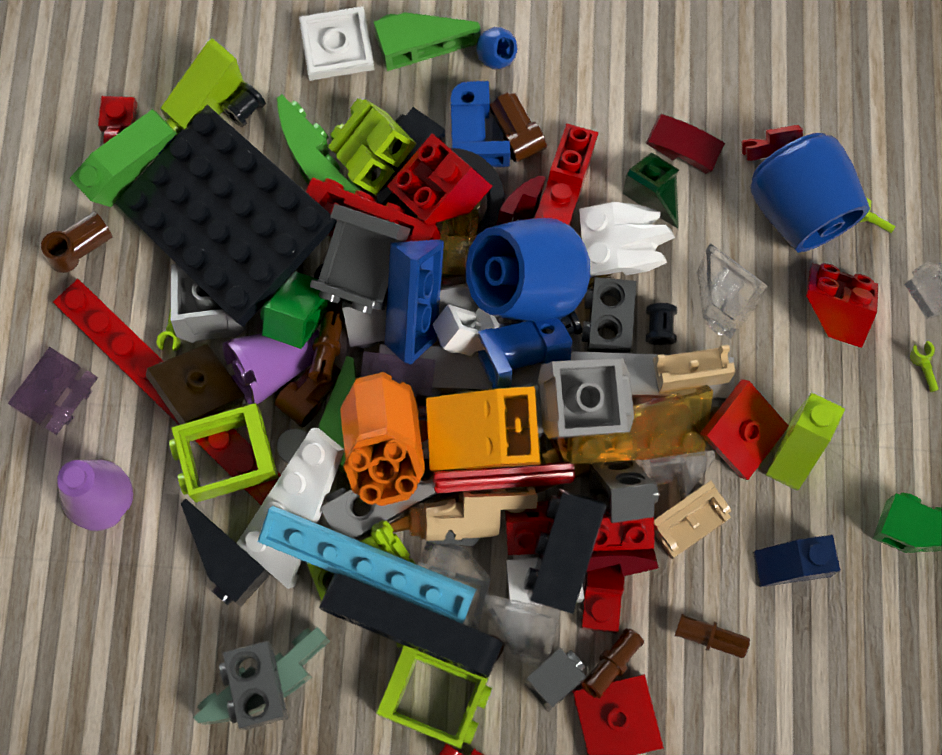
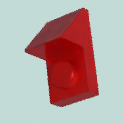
(603, 599)

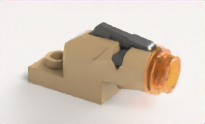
(470, 518)

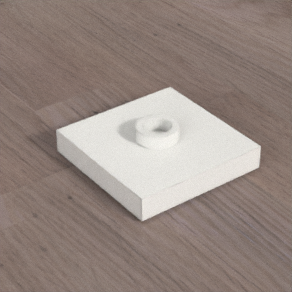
(336, 43)

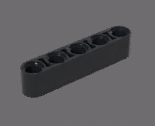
(411, 625)

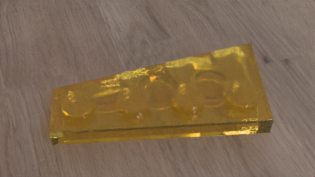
(656, 432)

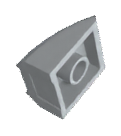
(195, 313)
(585, 397)

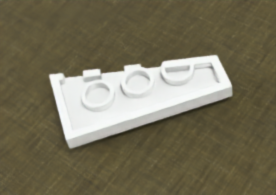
(297, 491)

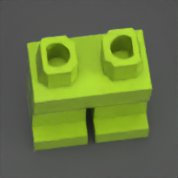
(368, 143)

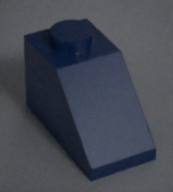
(797, 561)

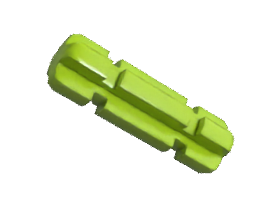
(389, 542)

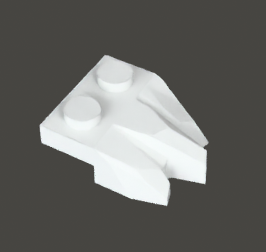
(622, 238)

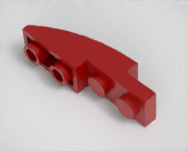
(567, 174)

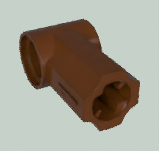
(517, 128)
(78, 241)
(303, 398)

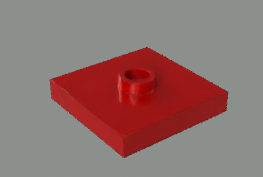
(744, 429)
(620, 720)

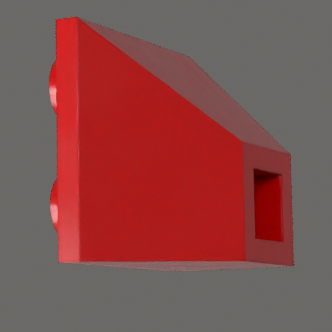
(438, 183)
(842, 302)

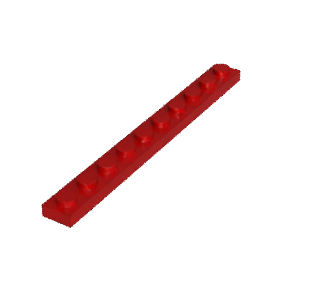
(134, 358)

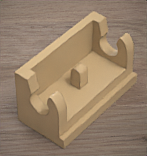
(693, 369)
(691, 519)

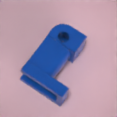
(468, 113)
(522, 346)

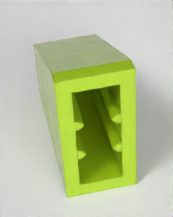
(208, 81)
(805, 441)

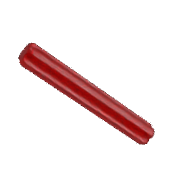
(503, 477)

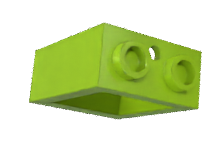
(181, 450)
(399, 682)

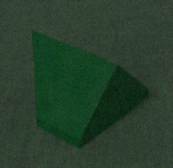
(654, 185)

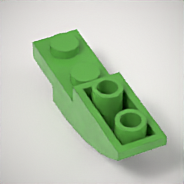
(309, 146)

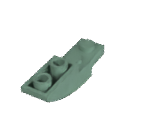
(291, 673)

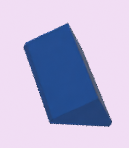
(413, 297)

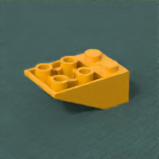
(483, 429)

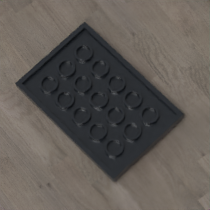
(226, 214)

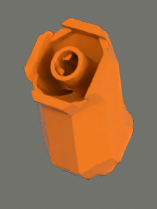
(382, 440)

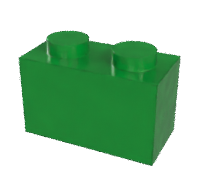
(294, 311)

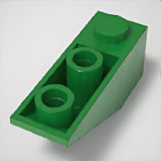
(910, 525)

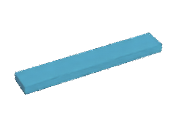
(365, 564)

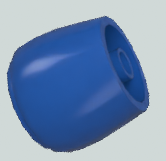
(810, 191)
(528, 270)

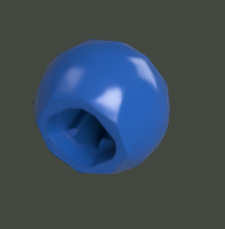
(497, 48)

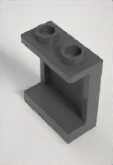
(358, 259)

